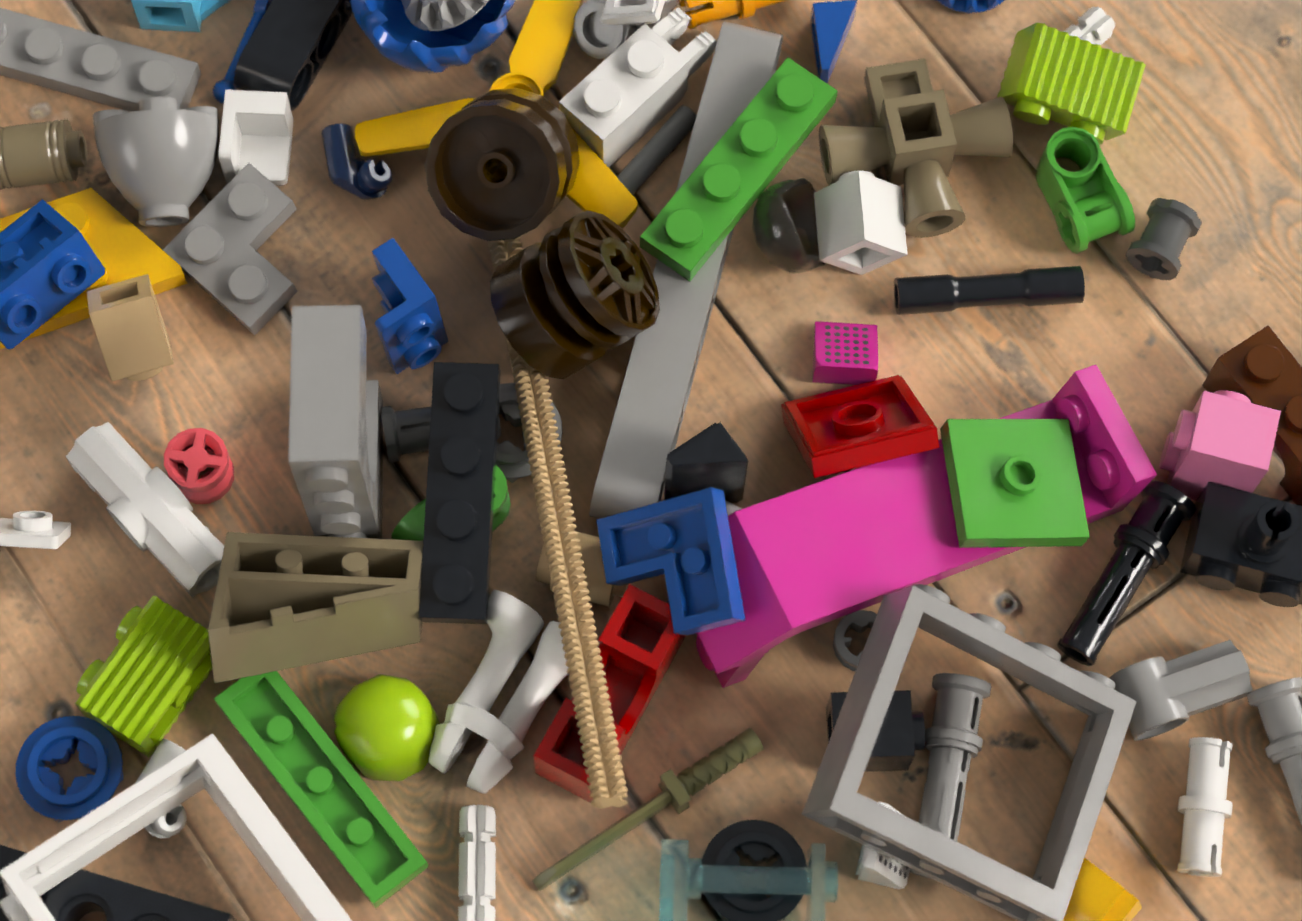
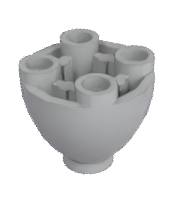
(158, 156)

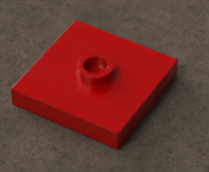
(859, 426)

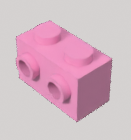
(1220, 443)

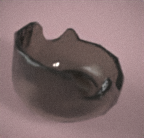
(787, 226)

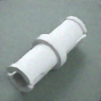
(1205, 807)

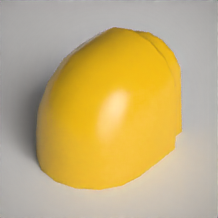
(1100, 898)

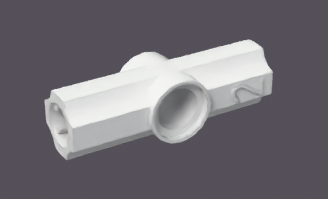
(148, 507)

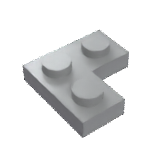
(223, 243)

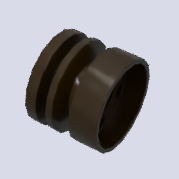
(574, 295)

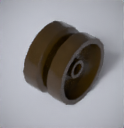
(468, 159)

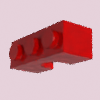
(635, 657)

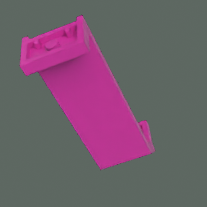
(892, 528)

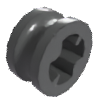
(859, 622)

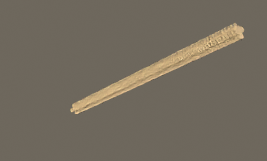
(566, 573)

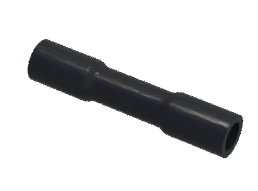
(1028, 287)

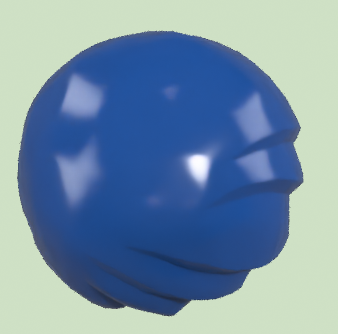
(424, 50)

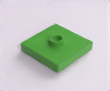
(1014, 483)

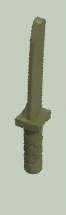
(675, 792)

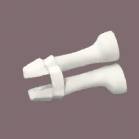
(513, 632)

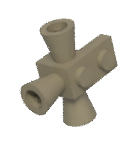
(916, 143)

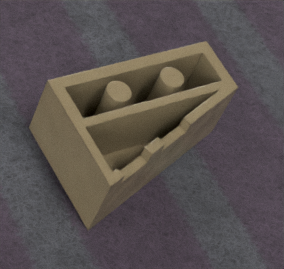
(311, 601)

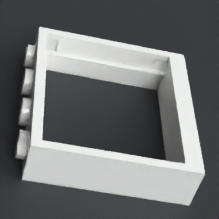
(199, 767)

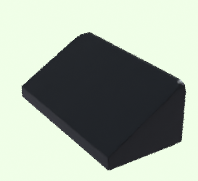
(707, 462)

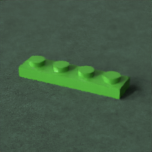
(738, 169)
(322, 785)

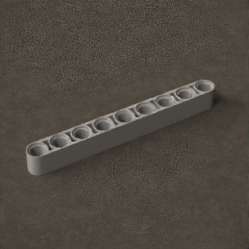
(669, 351)

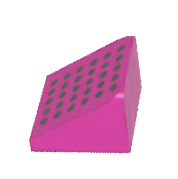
(845, 353)

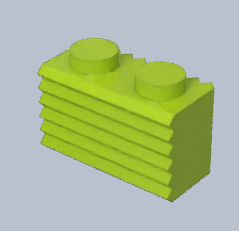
(1070, 82)
(146, 675)

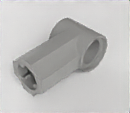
(1182, 687)

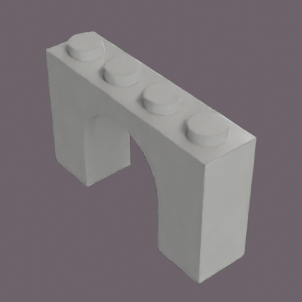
(335, 422)

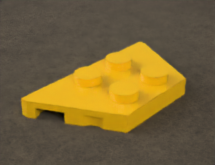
(118, 246)

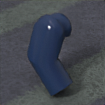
(351, 172)

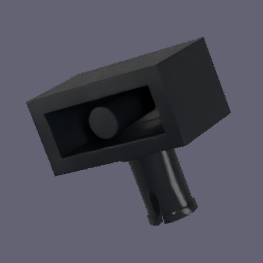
(1246, 544)

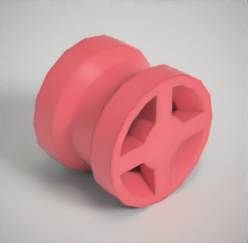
(196, 451)

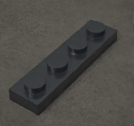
(460, 493)

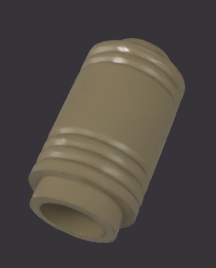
(40, 154)

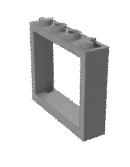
(839, 806)

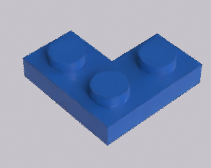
(689, 544)

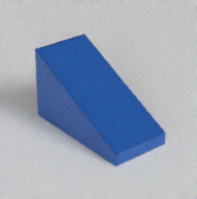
(829, 30)

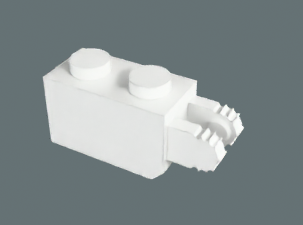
(635, 86)

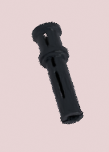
(1139, 547)

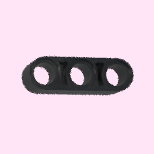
(291, 46)

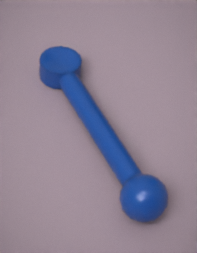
(228, 82)

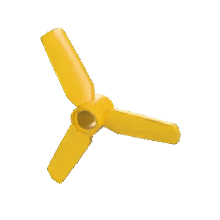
(534, 68)

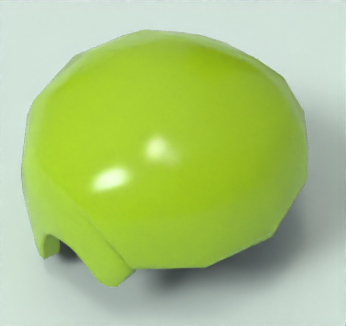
(386, 727)

